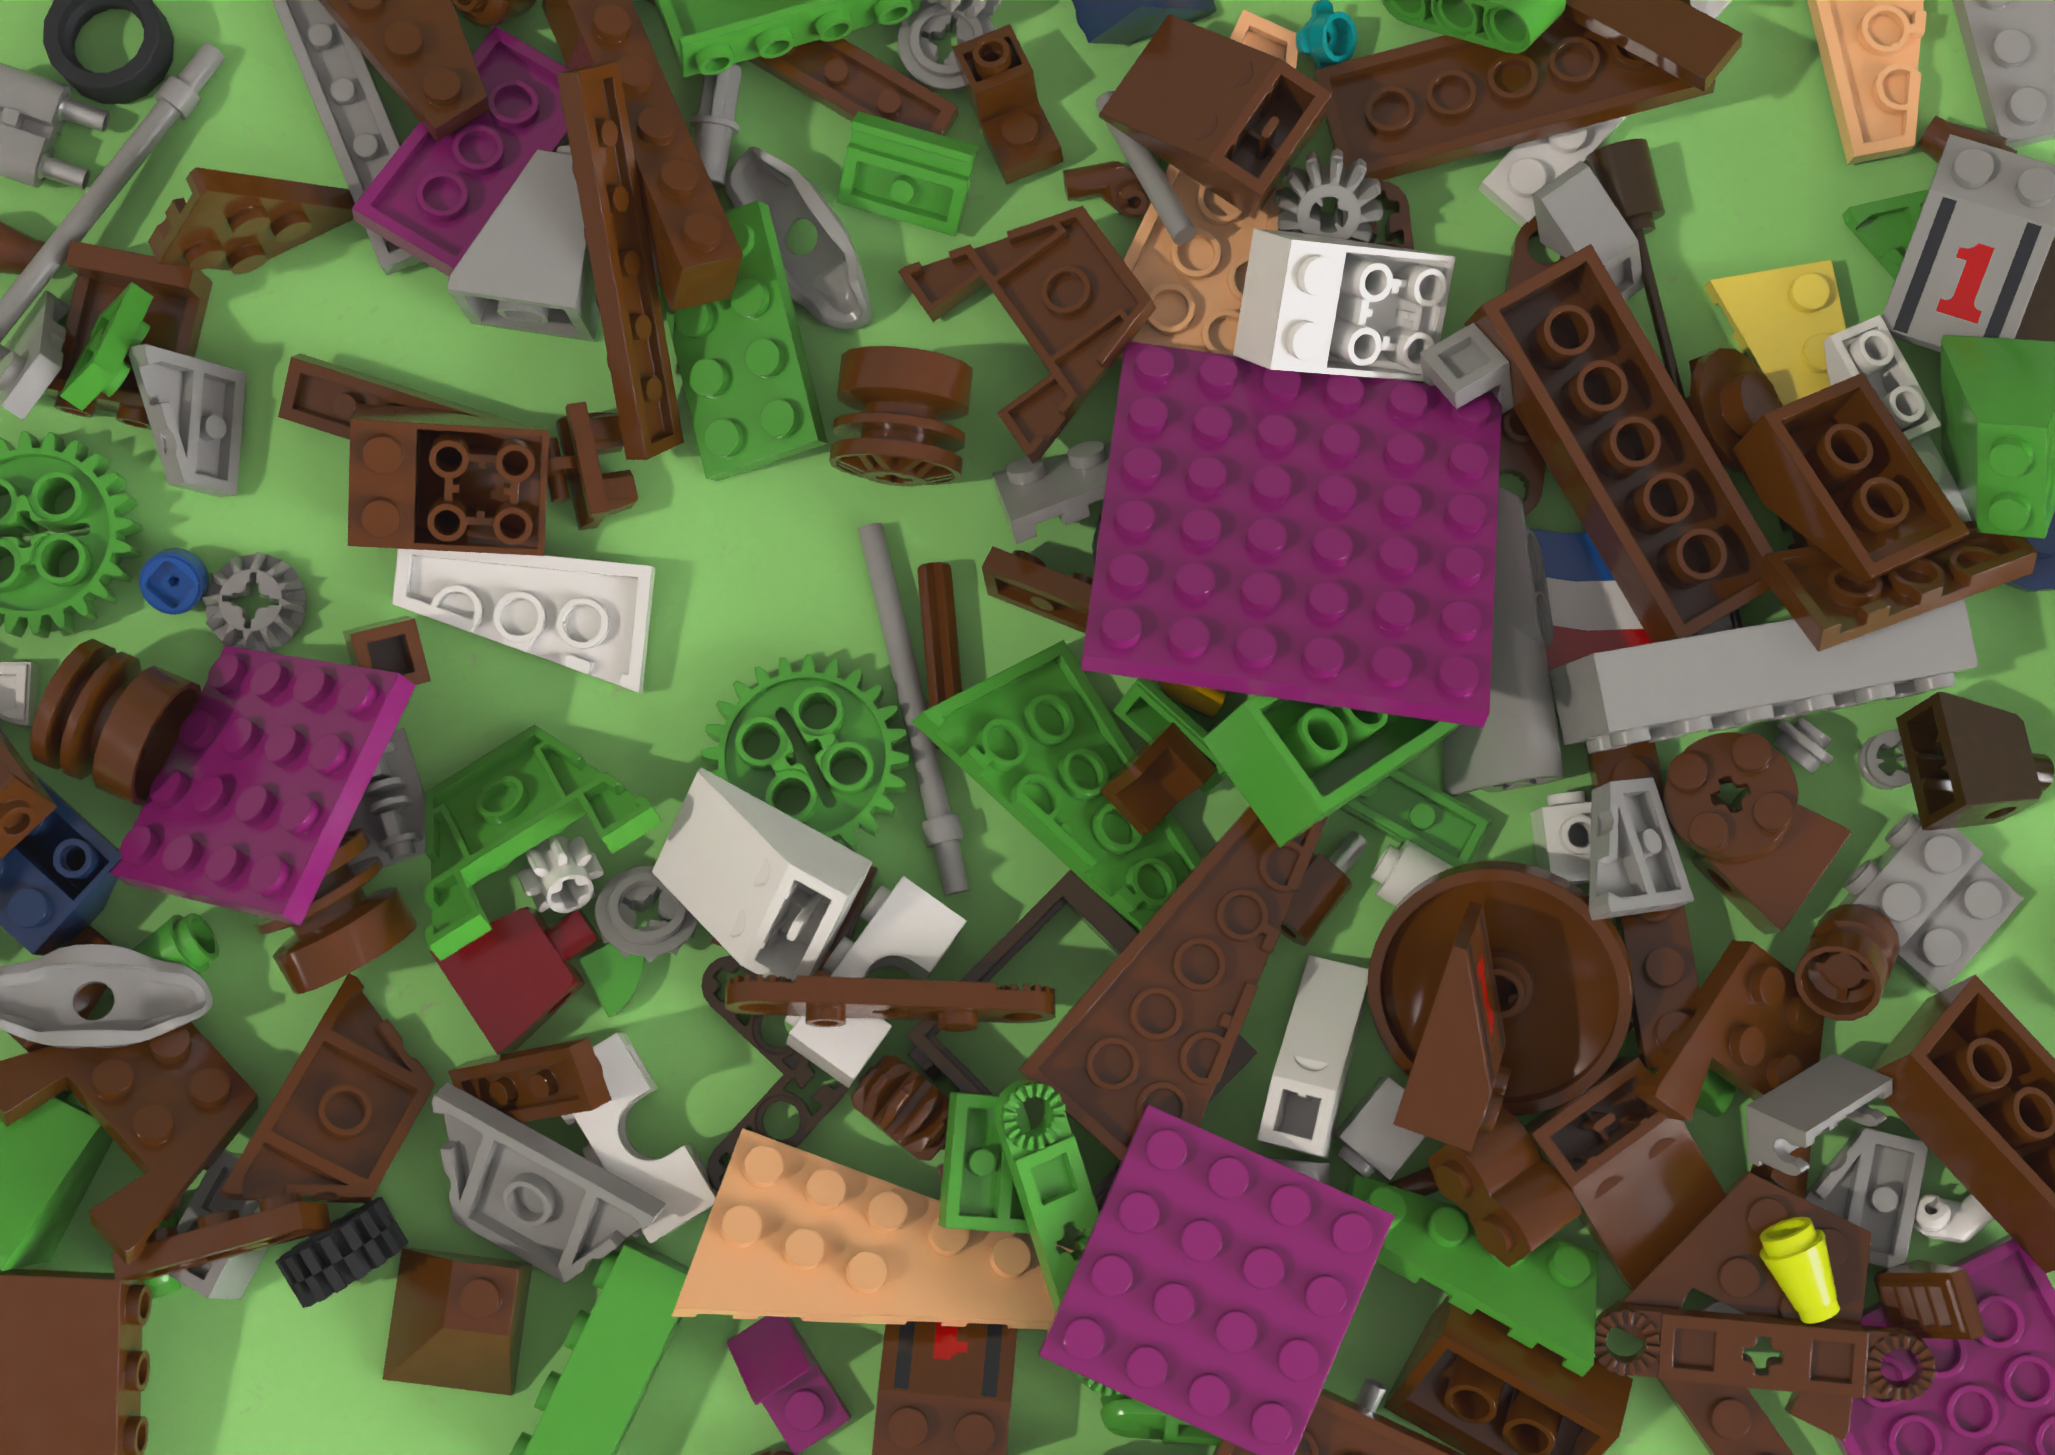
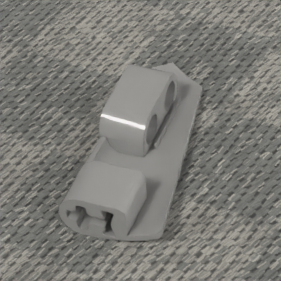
(1521, 732)

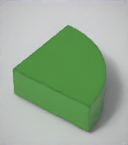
(613, 977)

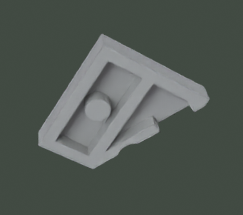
(1633, 853)
(1877, 1187)

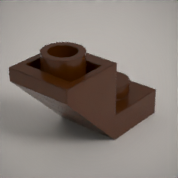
(1007, 104)

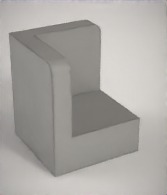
(1467, 368)

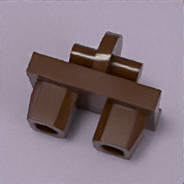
(581, 441)

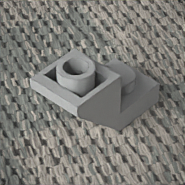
(1577, 213)

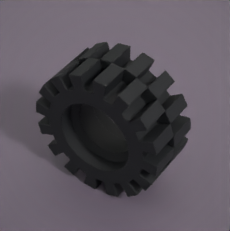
(342, 1255)

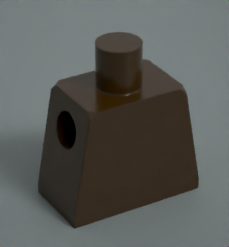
(1969, 762)

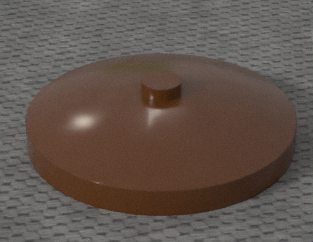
(1556, 972)

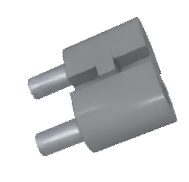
(30, 117)

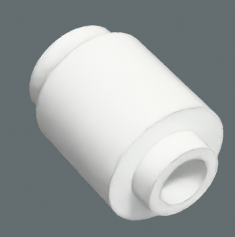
(1403, 870)

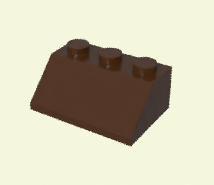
(1500, 1396)

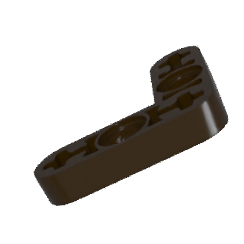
(784, 1059)

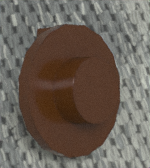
(1728, 399)

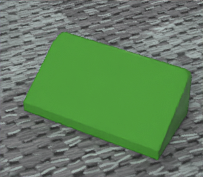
(1151, 711)

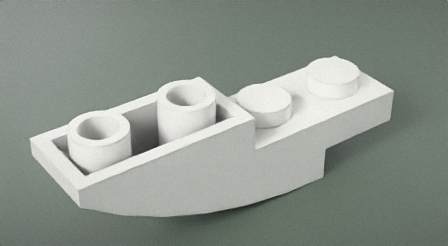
(1872, 351)

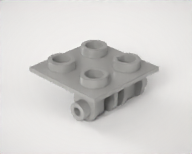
(393, 807)

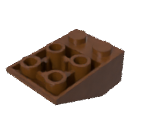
(1218, 111)
(446, 481)
(1628, 1168)

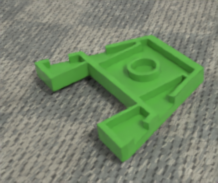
(502, 810)

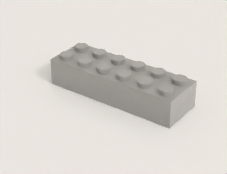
(1752, 677)

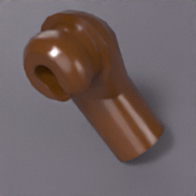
(1110, 182)

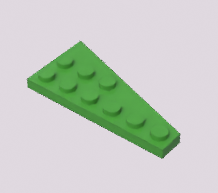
(1044, 754)

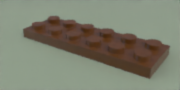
(1467, 99)

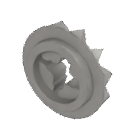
(922, 57)
(271, 625)
(617, 921)

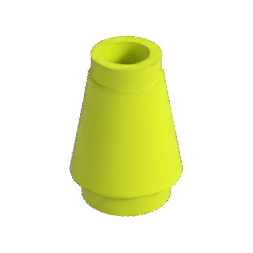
(1801, 1267)

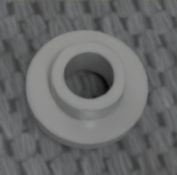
(1804, 744)

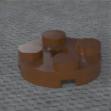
(1748, 764)

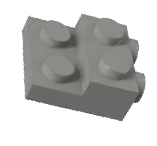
(1935, 897)

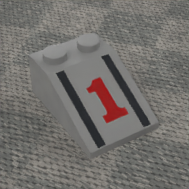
(1974, 246)

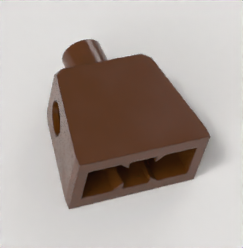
(1779, 882)

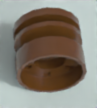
(901, 407)
(111, 719)
(342, 923)

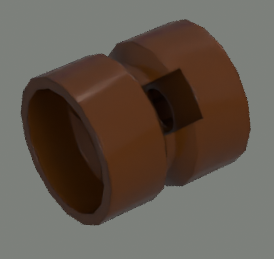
(1847, 962)

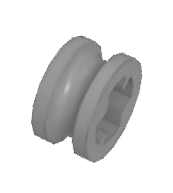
(1869, 763)

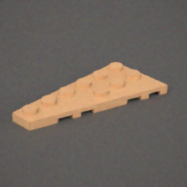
(1203, 281)

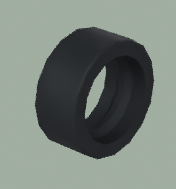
(121, 85)

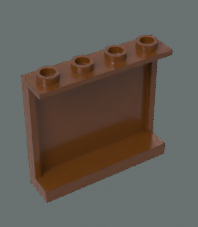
(72, 1363)

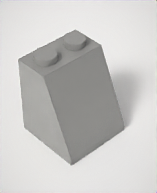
(532, 258)

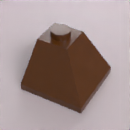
(457, 1321)

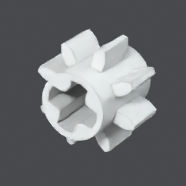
(560, 874)

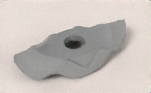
(830, 276)
(147, 993)

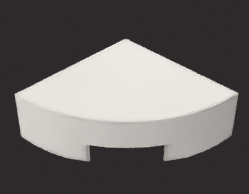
(18, 692)

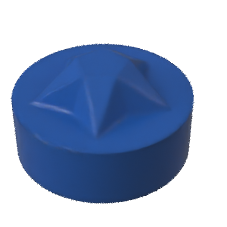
(174, 580)

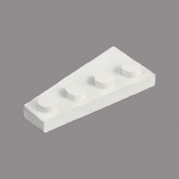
(549, 606)

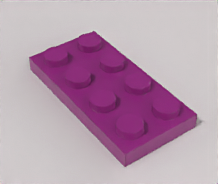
(443, 192)

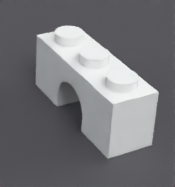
(903, 932)
(675, 1179)

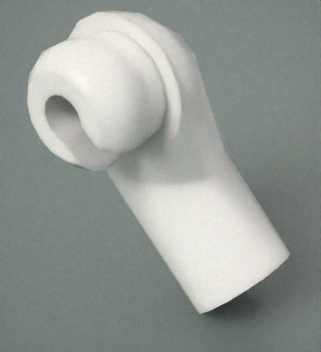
(1950, 1219)

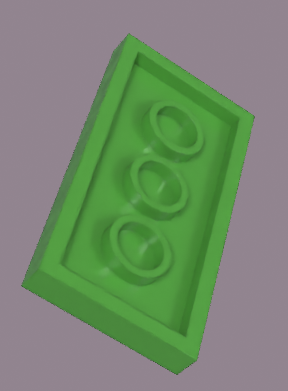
(747, 361)

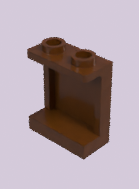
(173, 318)

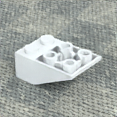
(1340, 305)
(758, 878)

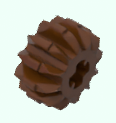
(904, 1106)

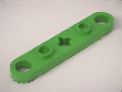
(1049, 1186)

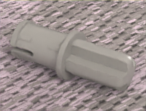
(716, 123)

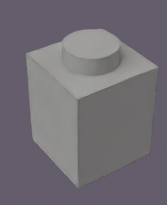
(1369, 1133)

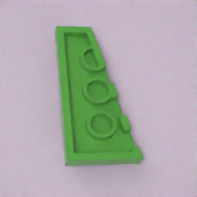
(1541, 1297)

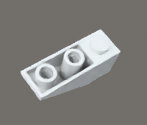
(1315, 1058)

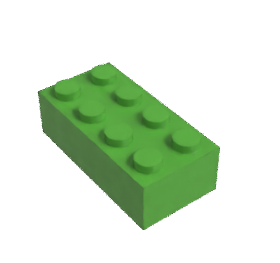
(1311, 759)

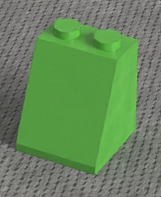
(2000, 430)
(44, 1176)

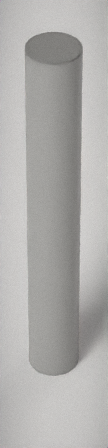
(1153, 182)

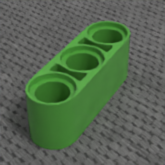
(1490, 23)

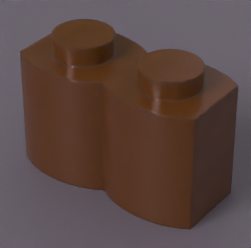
(1505, 1189)

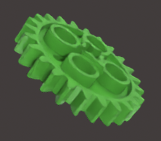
(35, 479)
(855, 733)

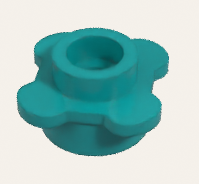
(1327, 36)

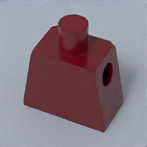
(519, 973)

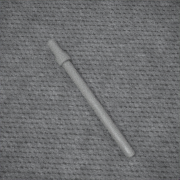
(175, 100)
(942, 828)

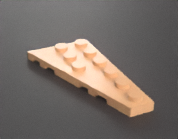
(1871, 72)
(851, 1249)

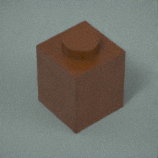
(390, 647)

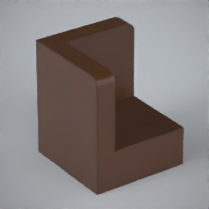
(1157, 778)

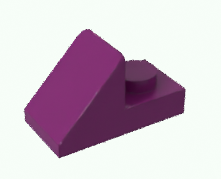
(787, 1381)

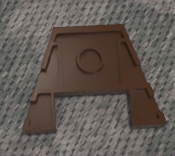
(1065, 297)
(1748, 1032)
(161, 1100)
(1725, 1263)

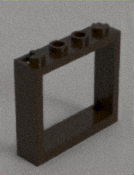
(937, 1059)

